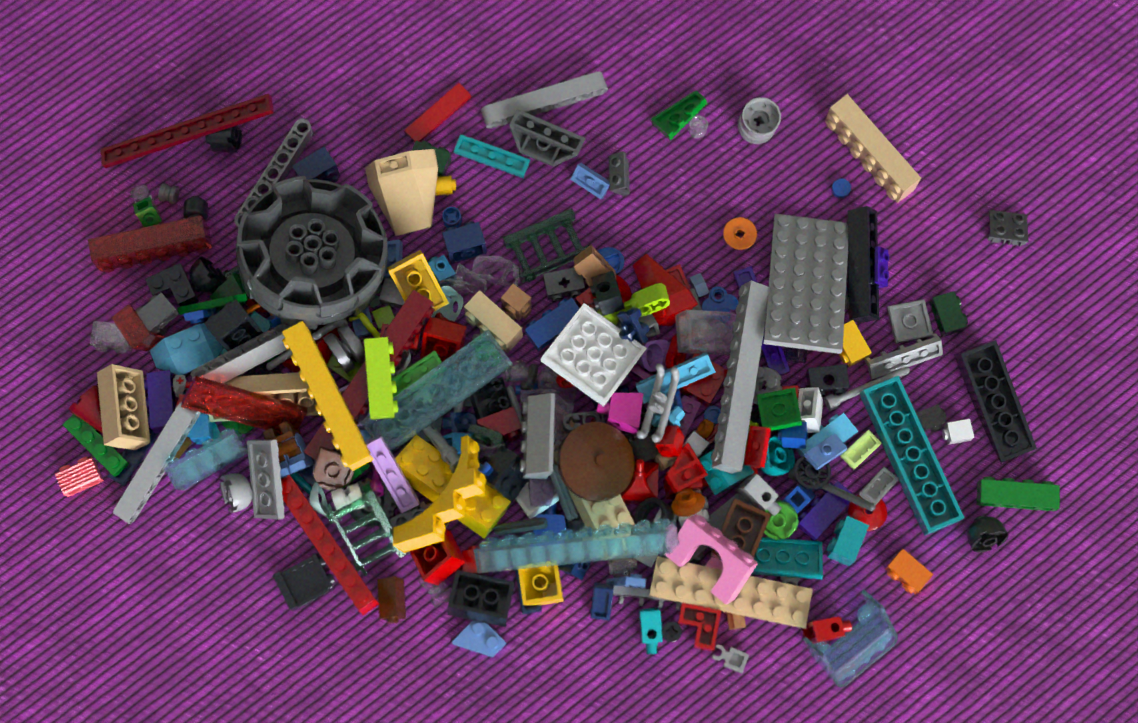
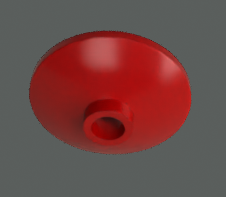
(874, 520)

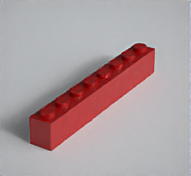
(327, 546)

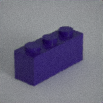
(160, 399)
(822, 513)

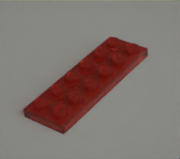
(241, 405)

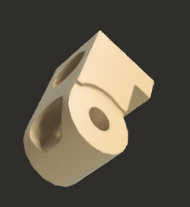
(664, 462)

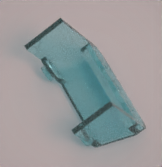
(859, 647)

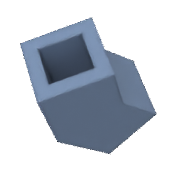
(699, 284)

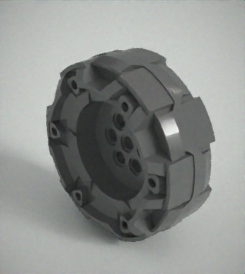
(327, 288)

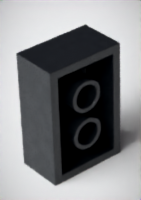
(232, 326)
(480, 598)

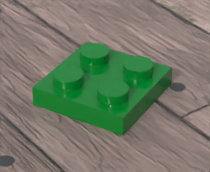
(779, 409)

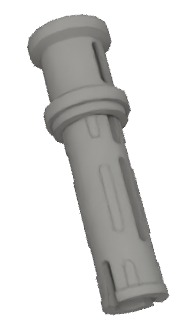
(448, 453)

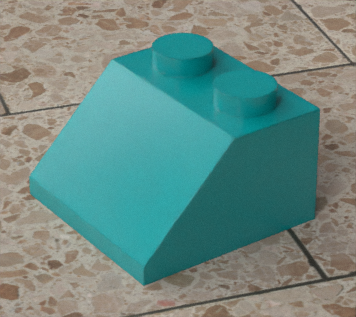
(722, 481)

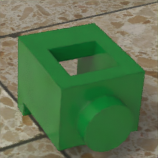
(147, 212)

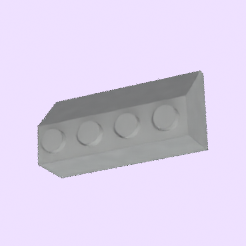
(538, 436)

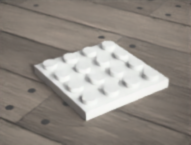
(592, 354)

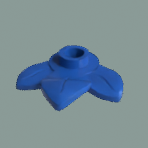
(724, 304)

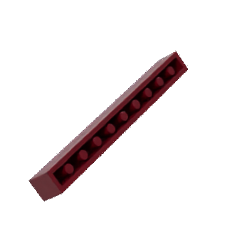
(400, 332)

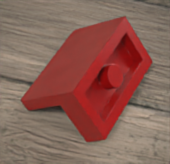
(757, 446)

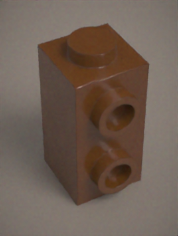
(391, 599)

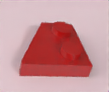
(685, 470)

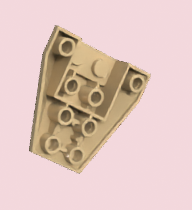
(405, 189)

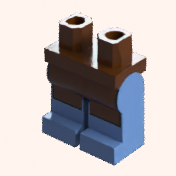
(291, 449)

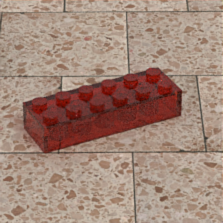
(150, 244)

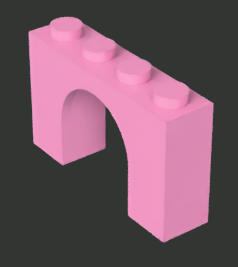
(736, 563)

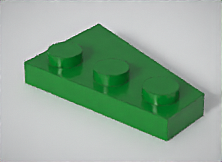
(679, 114)

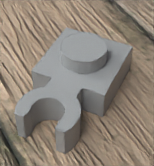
(733, 659)

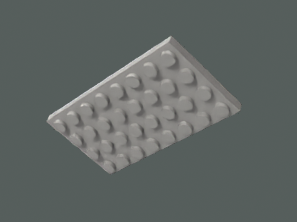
(807, 284)

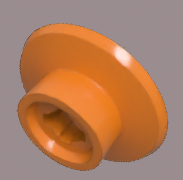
(743, 226)
(687, 503)

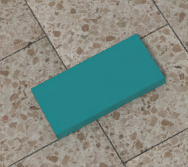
(789, 558)

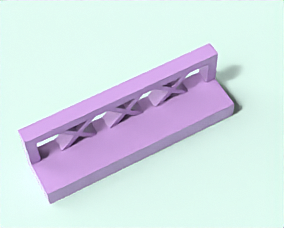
(392, 474)

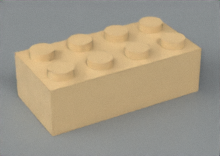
(123, 407)

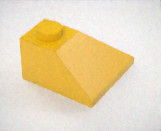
(540, 585)

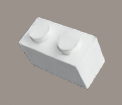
(810, 408)

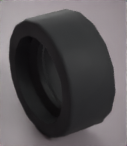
(649, 504)

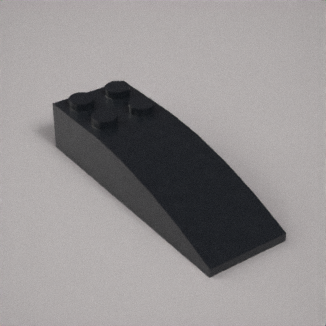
(995, 400)

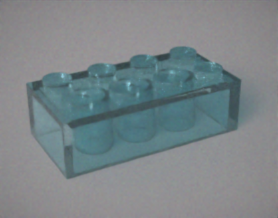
(206, 460)

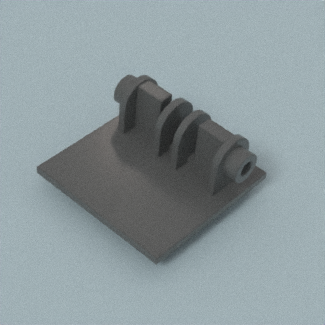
(1008, 227)

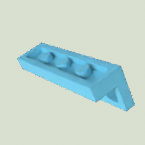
(689, 372)

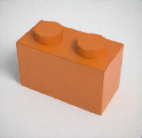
(908, 572)

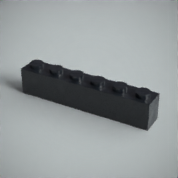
(862, 240)

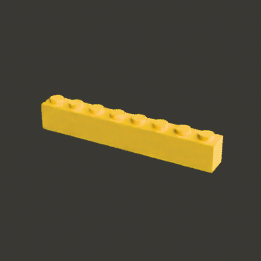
(327, 395)

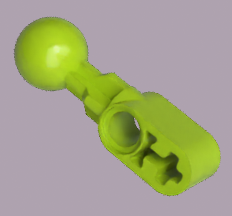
(647, 300)

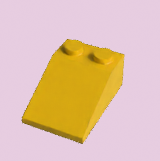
(415, 274)

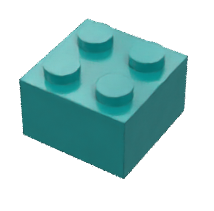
(847, 541)

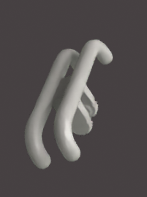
(659, 404)

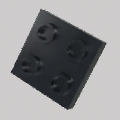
(490, 398)

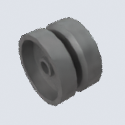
(347, 347)

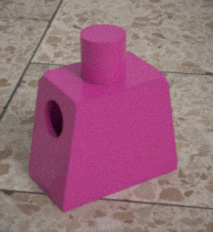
(623, 411)

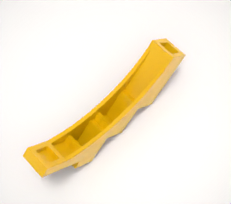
(450, 505)

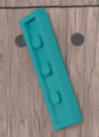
(492, 156)

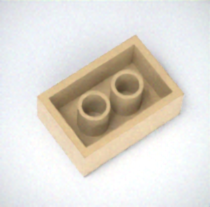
(488, 316)

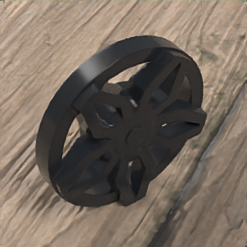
(811, 474)

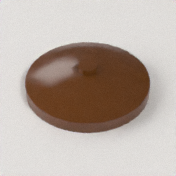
(595, 461)

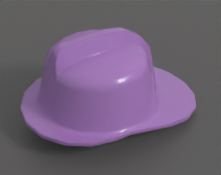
(654, 354)

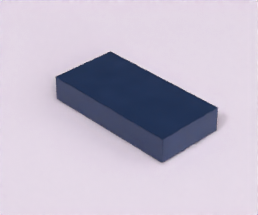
(602, 601)

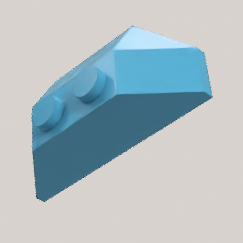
(186, 350)

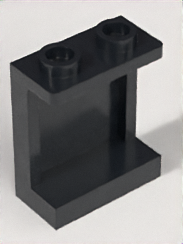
(304, 582)

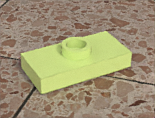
(861, 449)

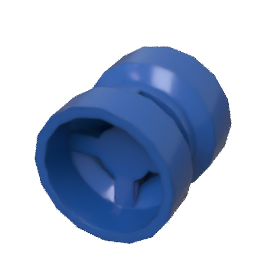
(452, 214)

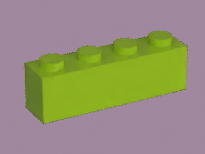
(380, 378)

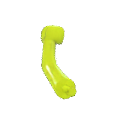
(366, 322)

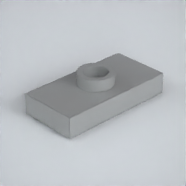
(879, 486)

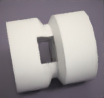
(344, 497)

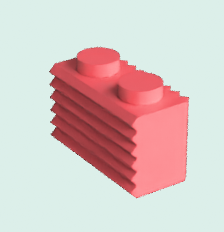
(79, 476)

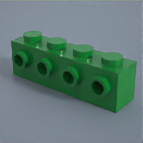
(1018, 494)

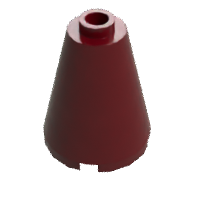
(89, 408)

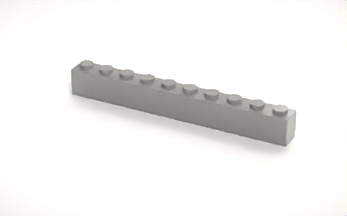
(740, 378)

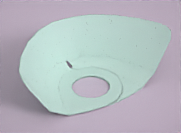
(447, 310)
(321, 507)

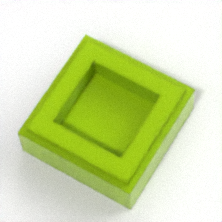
(383, 315)

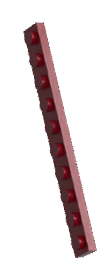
(187, 130)

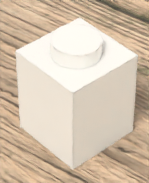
(958, 431)

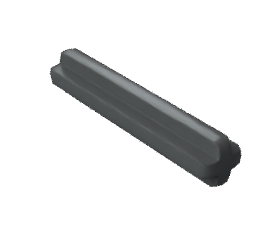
(563, 494)
(521, 526)

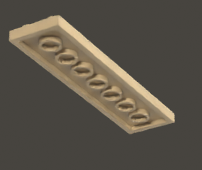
(757, 598)

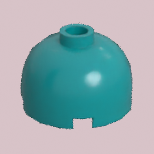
(778, 459)

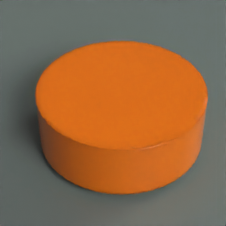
(705, 428)

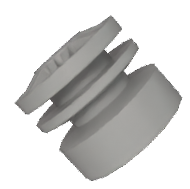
(764, 112)

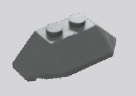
(543, 139)

